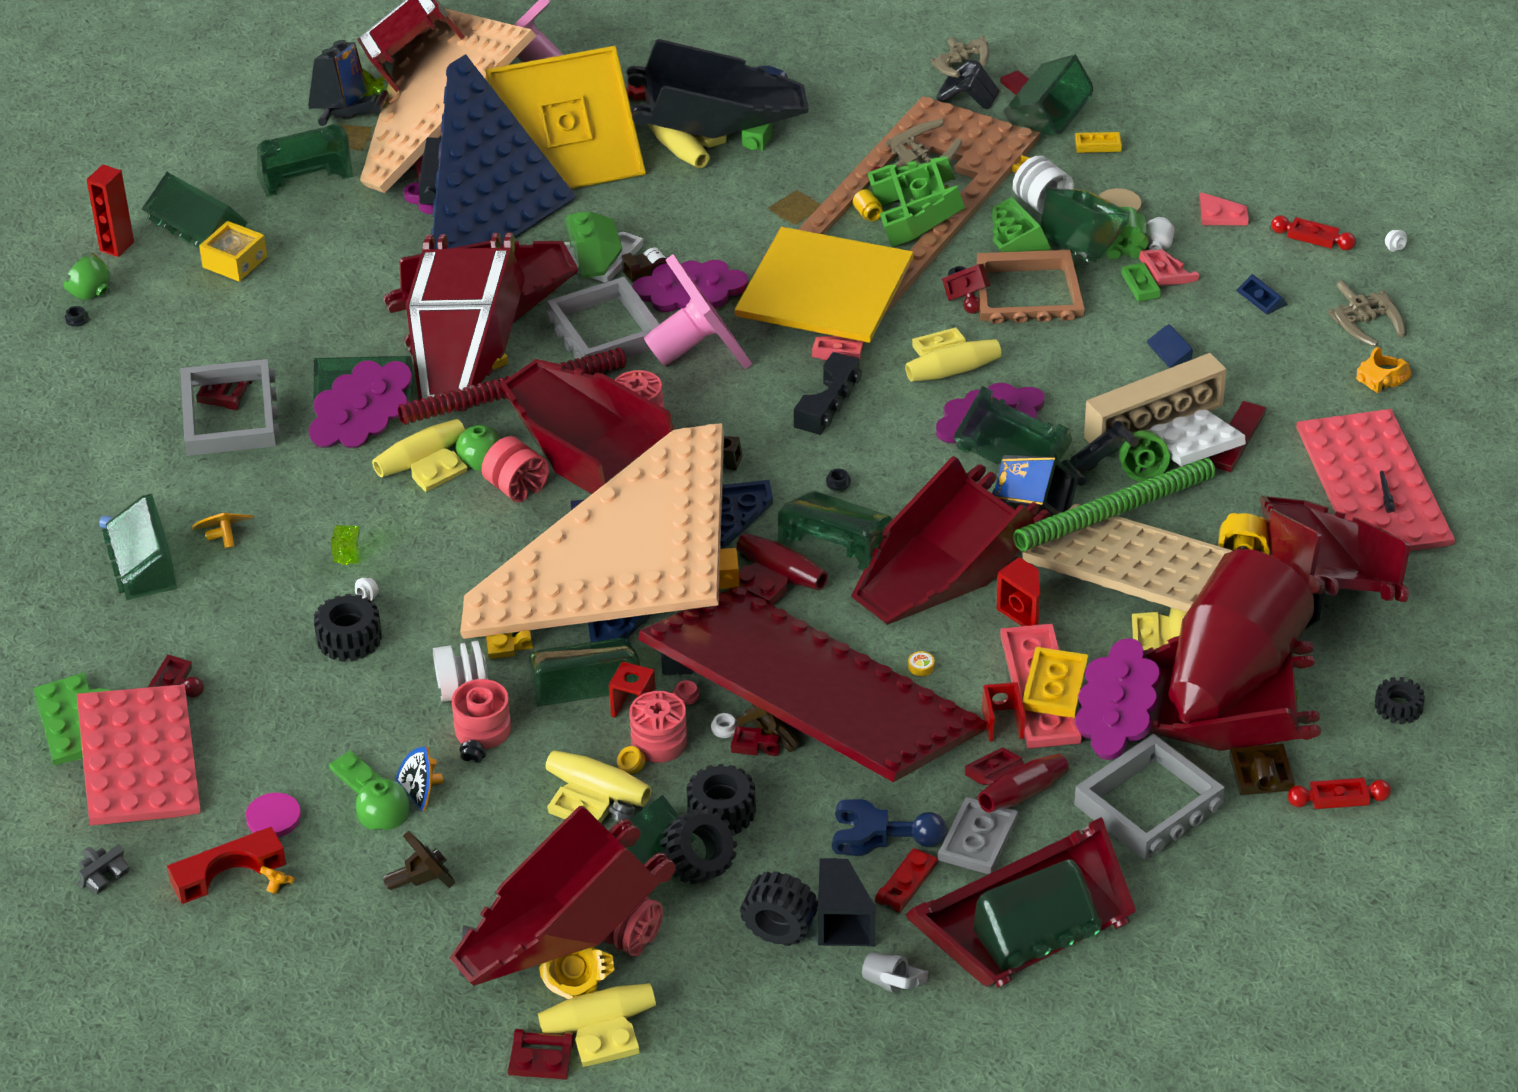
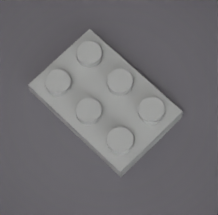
(977, 837)

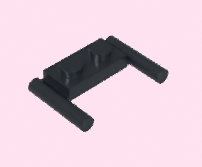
(365, 104)
(1098, 449)

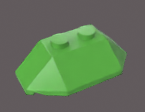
(593, 242)

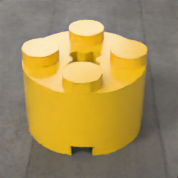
(1244, 532)

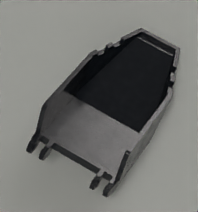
(710, 92)

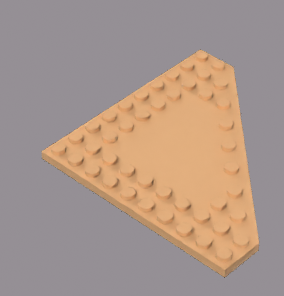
(421, 77)
(623, 552)

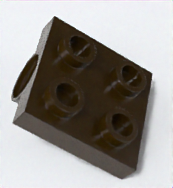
(1261, 769)

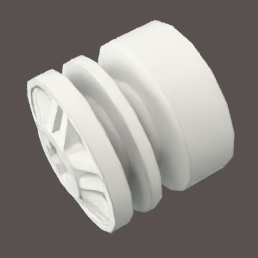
(1034, 179)
(456, 670)

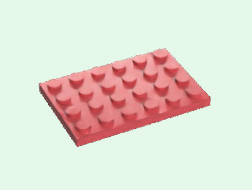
(137, 754)

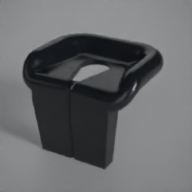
(977, 85)

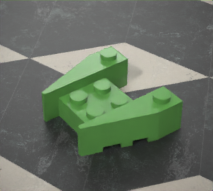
(921, 197)

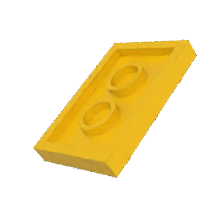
(1055, 682)

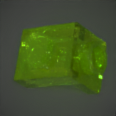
(373, 85)
(345, 544)

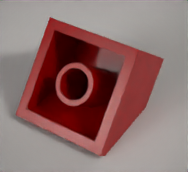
(1019, 592)

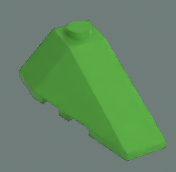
(1016, 229)

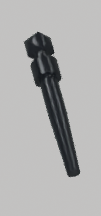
(1387, 498)

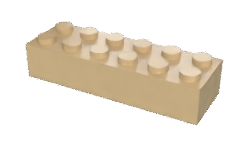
(1158, 398)

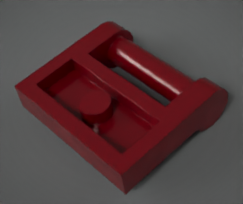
(216, 394)
(540, 1062)

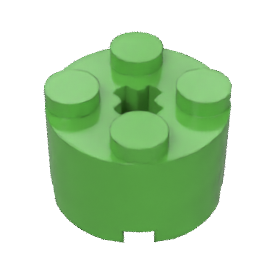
(1132, 238)

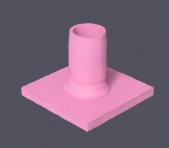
(540, 46)
(690, 325)

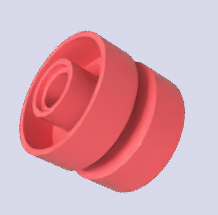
(514, 467)
(481, 712)

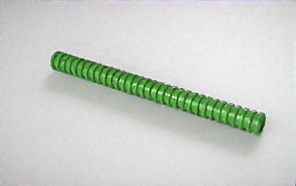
(1113, 504)

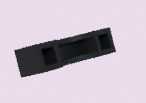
(816, 411)

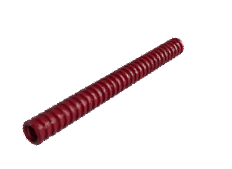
(492, 390)

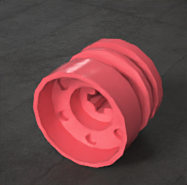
(643, 383)
(658, 726)
(637, 928)

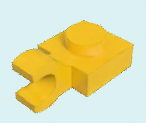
(505, 644)

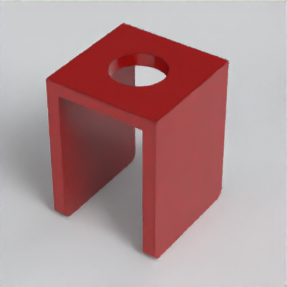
(620, 687)
(1012, 701)

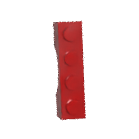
(194, 874)

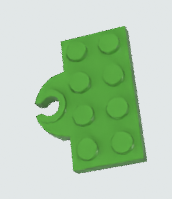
(60, 716)

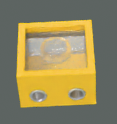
(233, 251)

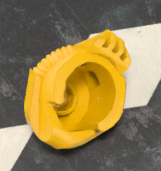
(577, 972)

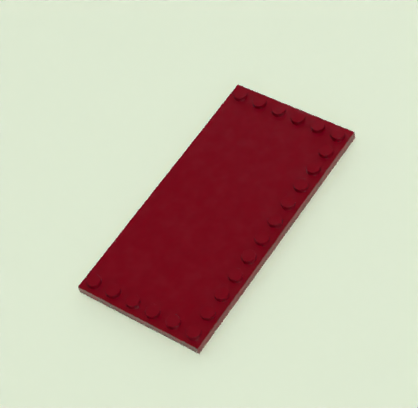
(814, 683)

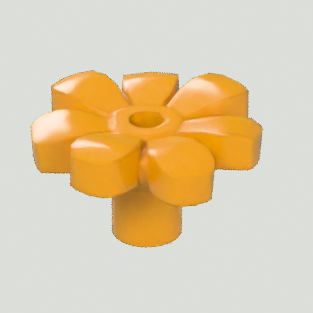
(276, 878)

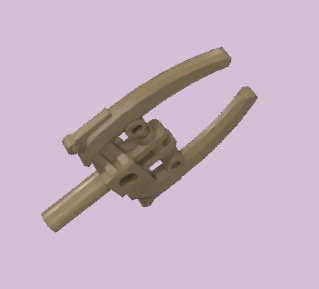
(960, 52)
(918, 152)
(1362, 306)

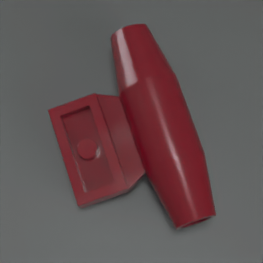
(775, 567)
(1012, 779)

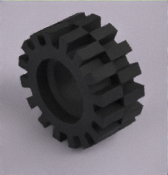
(1395, 710)

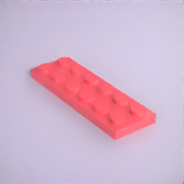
(1019, 649)

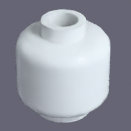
(1160, 233)

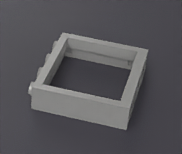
(595, 295)
(229, 440)
(1090, 793)

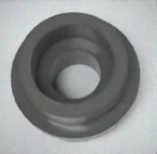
(621, 810)

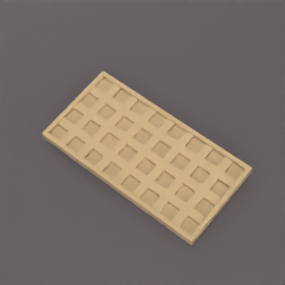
(1133, 560)

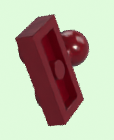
(965, 284)
(174, 672)

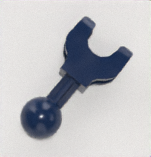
(873, 828)

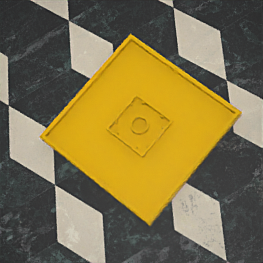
(575, 114)
(824, 284)

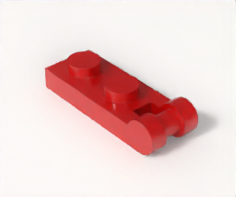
(906, 880)

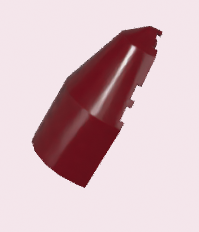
(1237, 632)

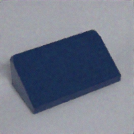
(1261, 295)
(1170, 346)

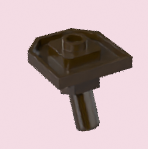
(770, 725)
(420, 866)

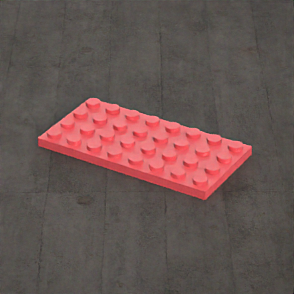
(1348, 460)

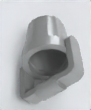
(892, 972)

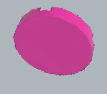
(273, 810)

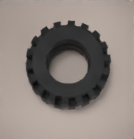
(347, 627)
(728, 784)
(715, 837)
(779, 908)

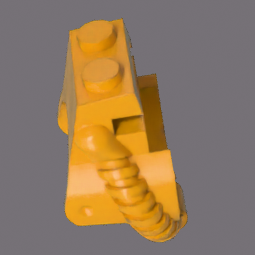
(1377, 377)

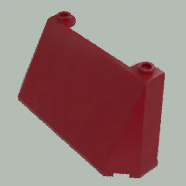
(951, 917)

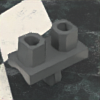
(98, 863)

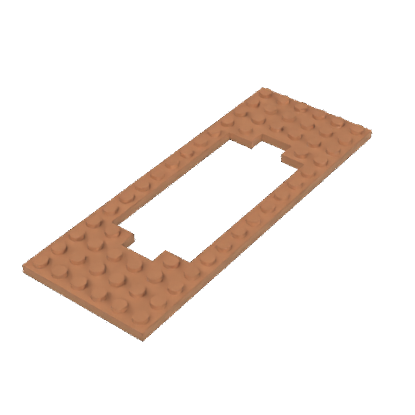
(985, 154)

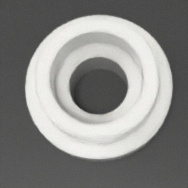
(1396, 240)
(367, 588)
(724, 725)

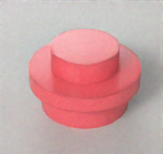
(687, 692)

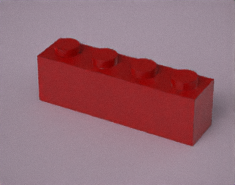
(110, 210)

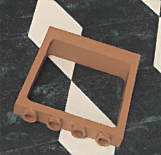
(1030, 262)

